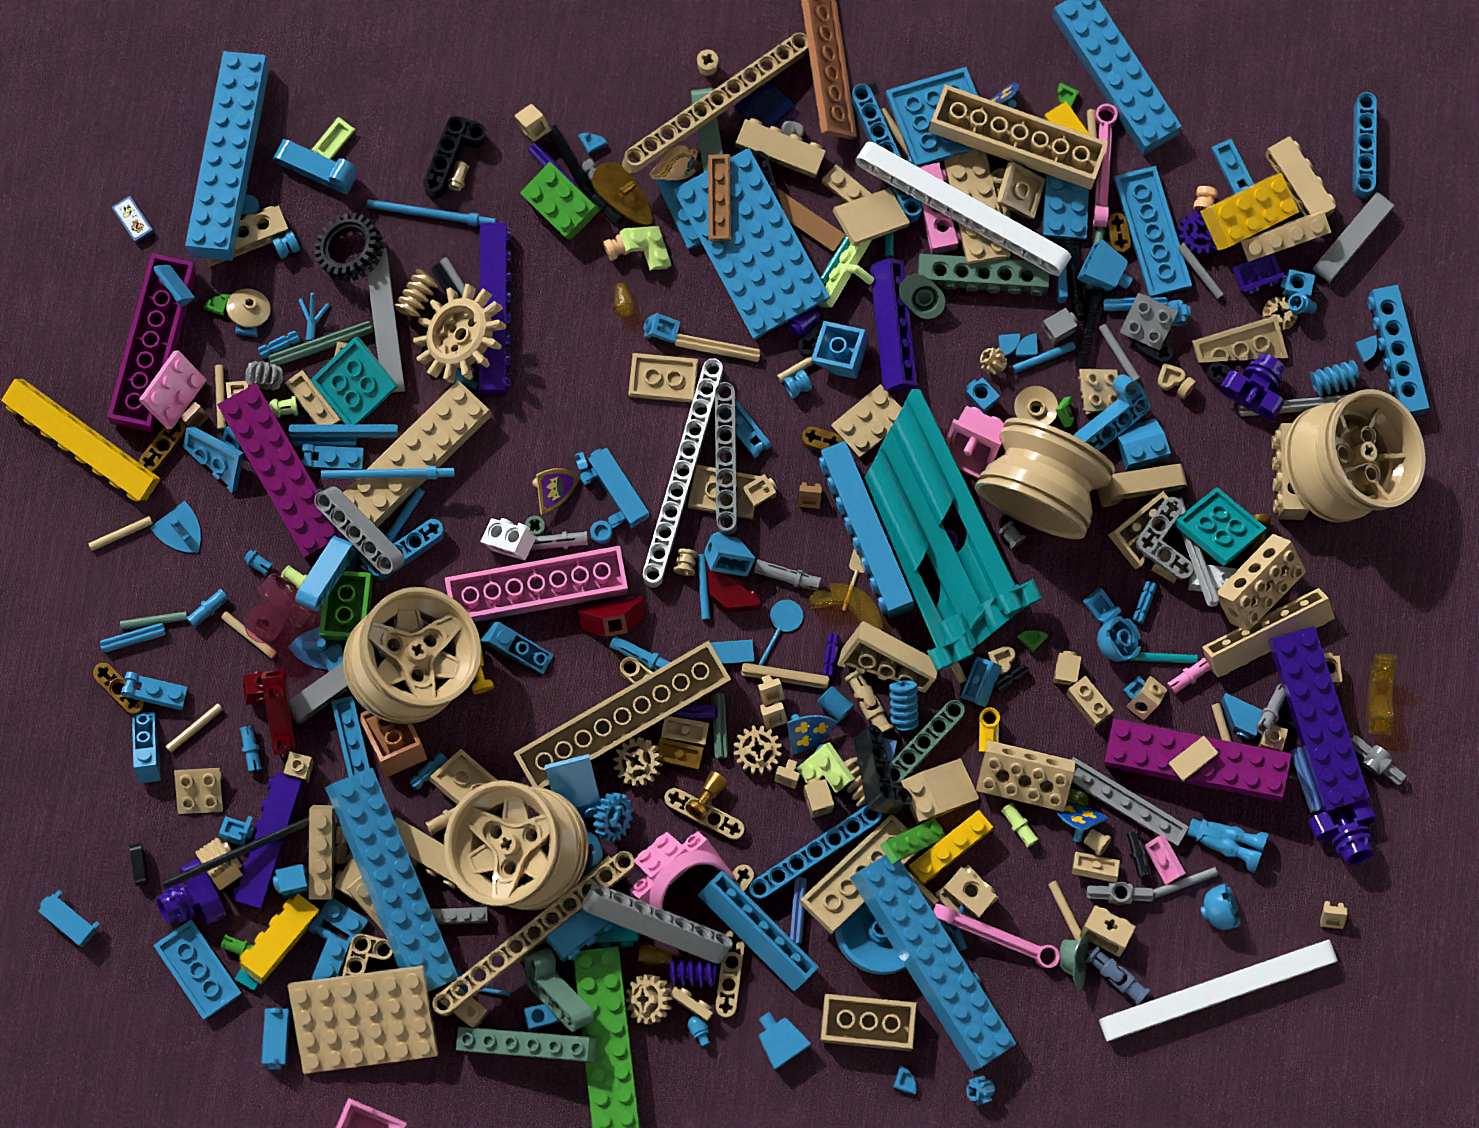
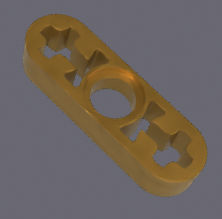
(147, 455)
(103, 682)

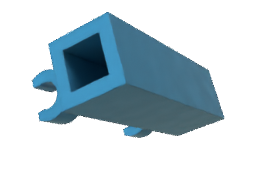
(618, 488)

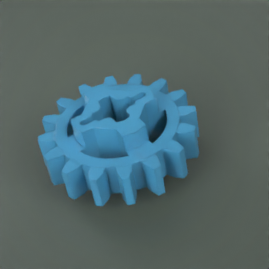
(613, 817)

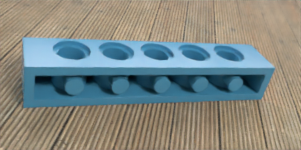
(1390, 298)

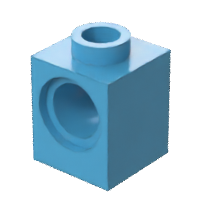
(1305, 279)
(983, 404)

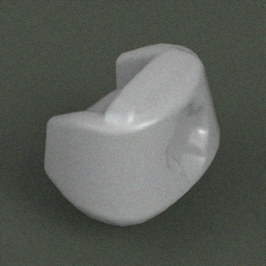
(792, 127)

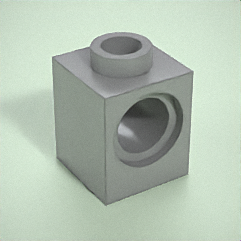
(1060, 325)

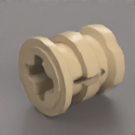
(705, 56)
(685, 562)

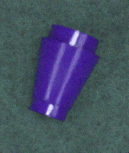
(803, 323)

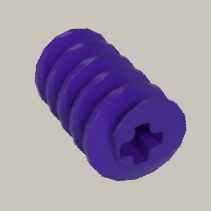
(692, 973)

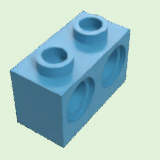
(292, 881)

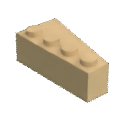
(887, 657)

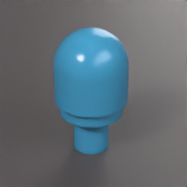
(466, 382)
(699, 1029)

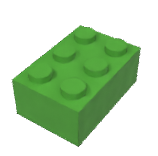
(560, 201)
(346, 605)

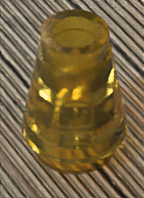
(623, 301)
(653, 955)

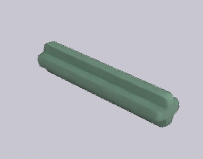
(719, 727)

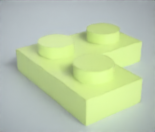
(651, 242)
(828, 764)

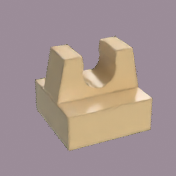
(771, 690)
(773, 715)
(787, 775)
(1333, 916)

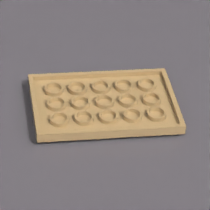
(363, 1019)

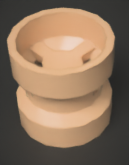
(1205, 197)
(614, 247)

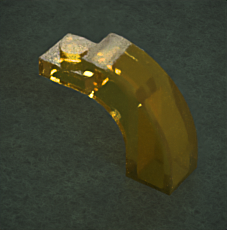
(851, 597)
(1379, 694)

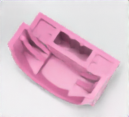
(667, 861)

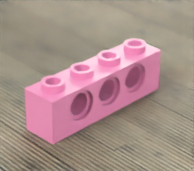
(939, 241)

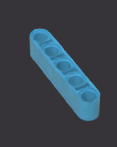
(1368, 136)

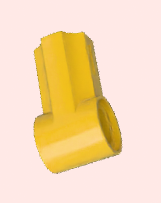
(988, 731)

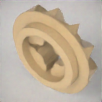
(1272, 306)

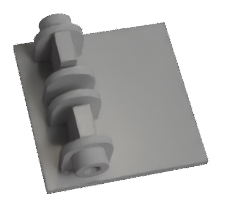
(1148, 321)

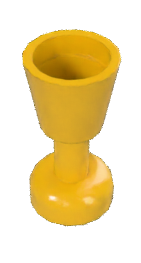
(482, 684)

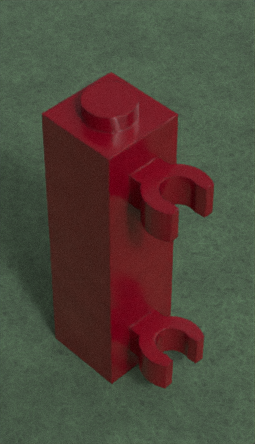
(279, 712)

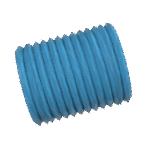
(835, 703)

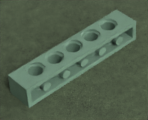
(972, 282)
(526, 1044)

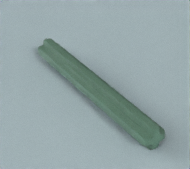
(320, 343)

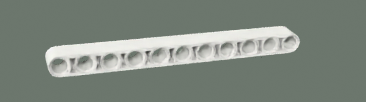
(963, 208)
(680, 482)
(1218, 990)

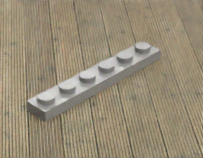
(1128, 803)

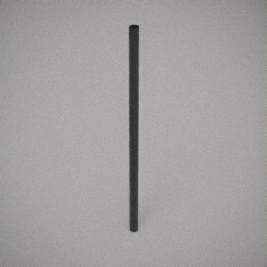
(238, 852)

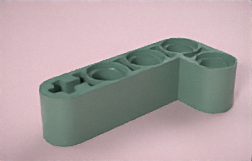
(554, 991)

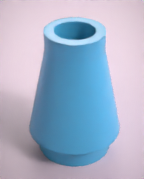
(1300, 303)

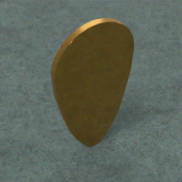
(622, 192)

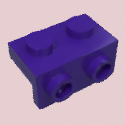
(1257, 273)

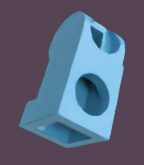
(539, 1017)

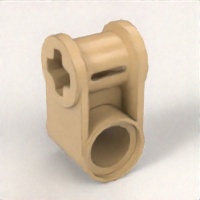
(639, 674)

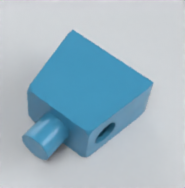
(1104, 268)
(728, 555)
(781, 1040)

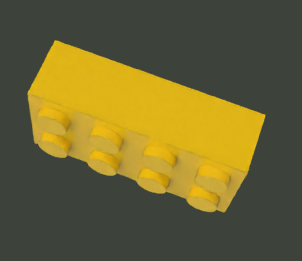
(1249, 211)

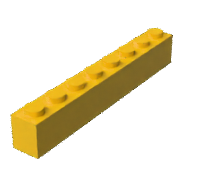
(80, 439)

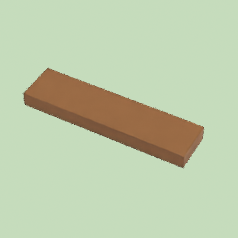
(719, 197)
(811, 224)

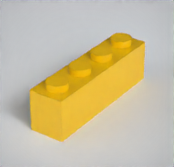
(950, 848)
(279, 938)

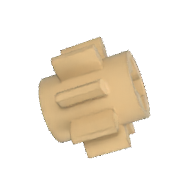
(993, 360)

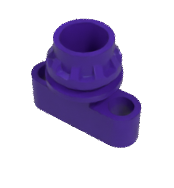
(1257, 386)
(1349, 831)
(179, 901)

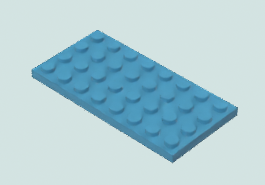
(764, 260)

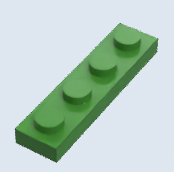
(913, 841)

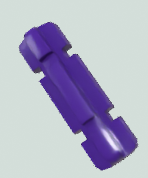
(831, 655)

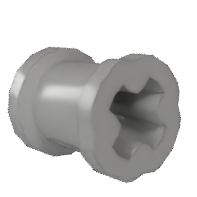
(1011, 535)

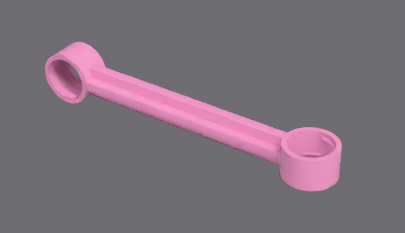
(1100, 215)
(993, 934)

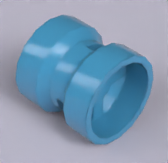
(281, 247)
(797, 384)

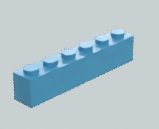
(758, 931)

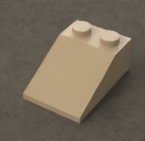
(939, 791)

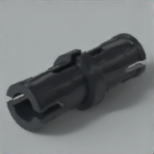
(1138, 853)

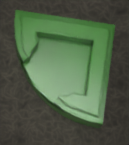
(1067, 94)
(217, 304)
(1064, 411)
(1032, 639)

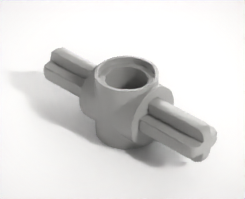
(1377, 760)
(1132, 893)

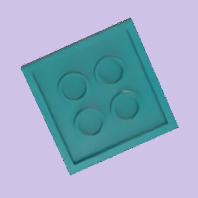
(354, 382)
(1220, 526)

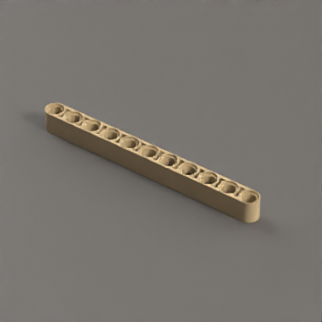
(712, 110)
(523, 938)

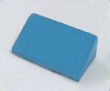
(173, 284)
(981, 681)

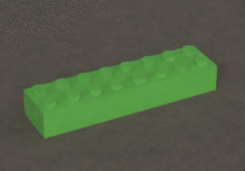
(611, 1075)

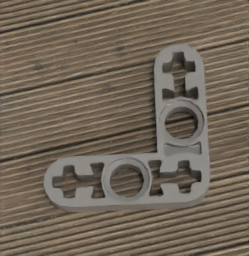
(1158, 545)

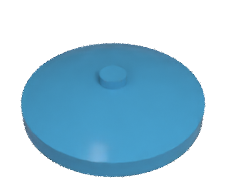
(867, 945)

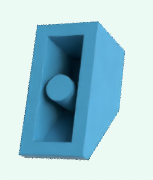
(1241, 716)

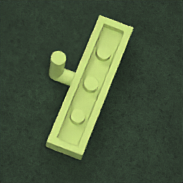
(843, 271)

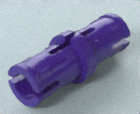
(709, 711)

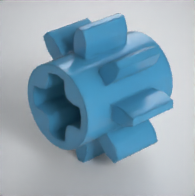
(1182, 314)
(980, 1090)

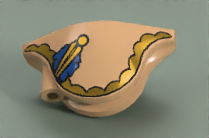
(676, 164)

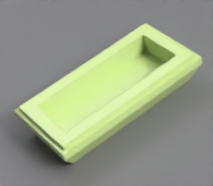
(333, 139)

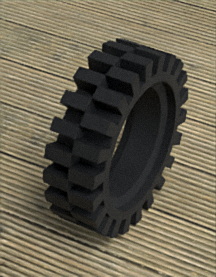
(358, 266)

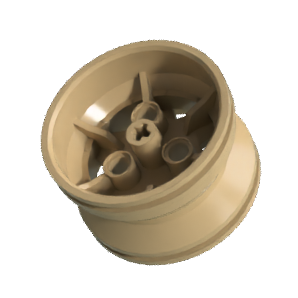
(1356, 464)
(1045, 478)
(447, 626)
(475, 824)

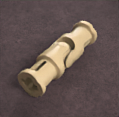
(866, 699)

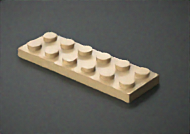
(973, 177)
(835, 895)

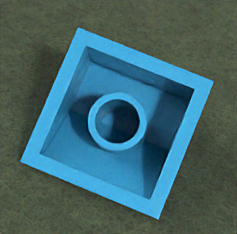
(840, 349)
(1143, 445)

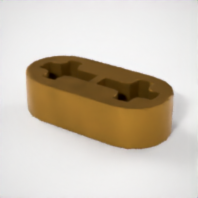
(1114, 234)
(821, 434)

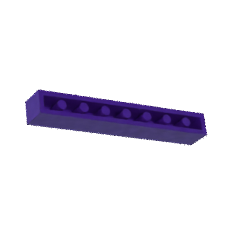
(494, 279)

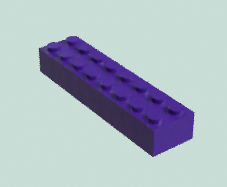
(1318, 718)

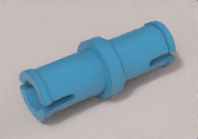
(207, 608)
(250, 748)

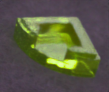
(1078, 797)

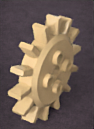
(443, 340)

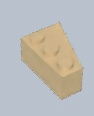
(1127, 533)

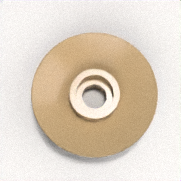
(246, 315)
(1038, 397)

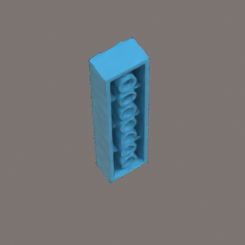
(1117, 73)
(867, 530)

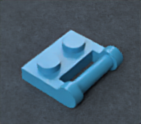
(341, 918)

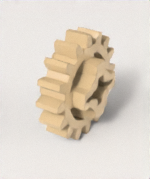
(767, 748)
(633, 768)
(648, 1010)

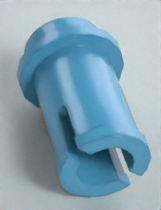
(257, 561)

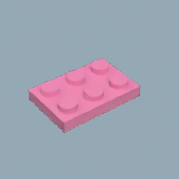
(172, 389)

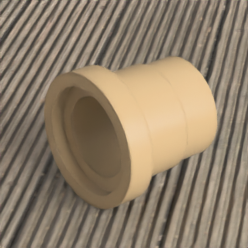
(1097, 841)

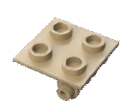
(1097, 389)
(198, 790)

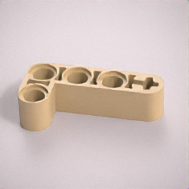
(1142, 483)
(364, 956)

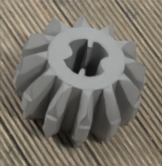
(265, 375)

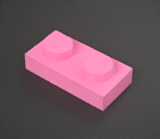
(1164, 859)

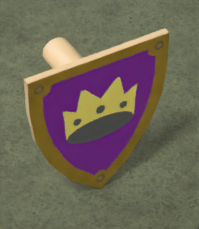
(554, 487)

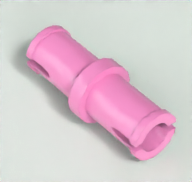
(1189, 676)

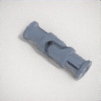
(1116, 974)

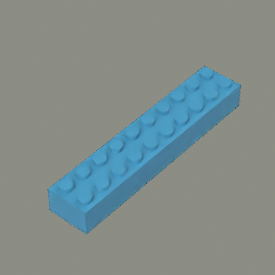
(227, 156)
(390, 877)
(933, 961)

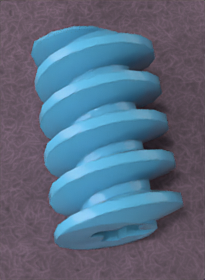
(1334, 377)
(904, 704)

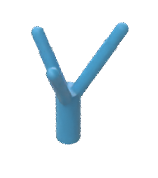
(311, 325)
(955, 931)

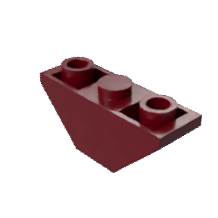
(730, 594)
(613, 617)

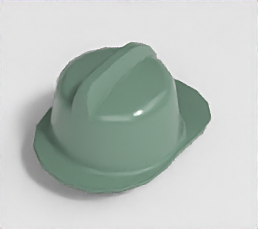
(922, 296)
(1073, 957)

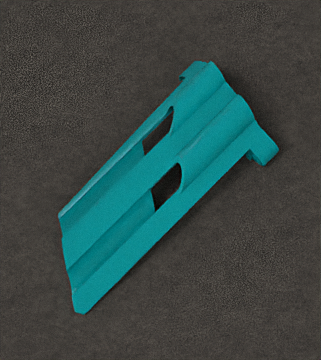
(913, 489)

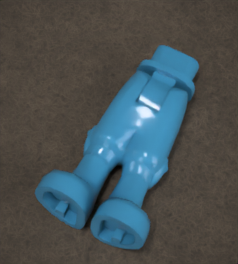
(1225, 840)

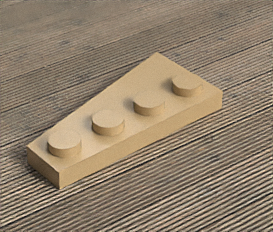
(1242, 342)

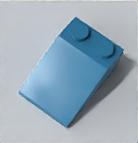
(576, 783)

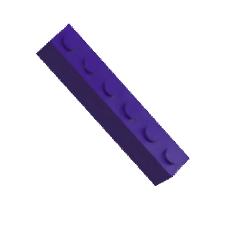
(893, 327)
(263, 862)

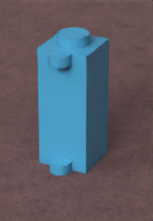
(67, 920)
(275, 1038)

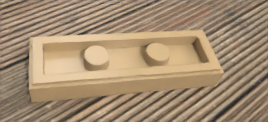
(312, 400)

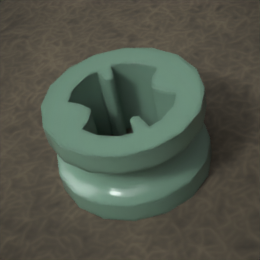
(541, 525)

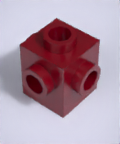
(253, 688)

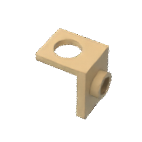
(1151, 695)

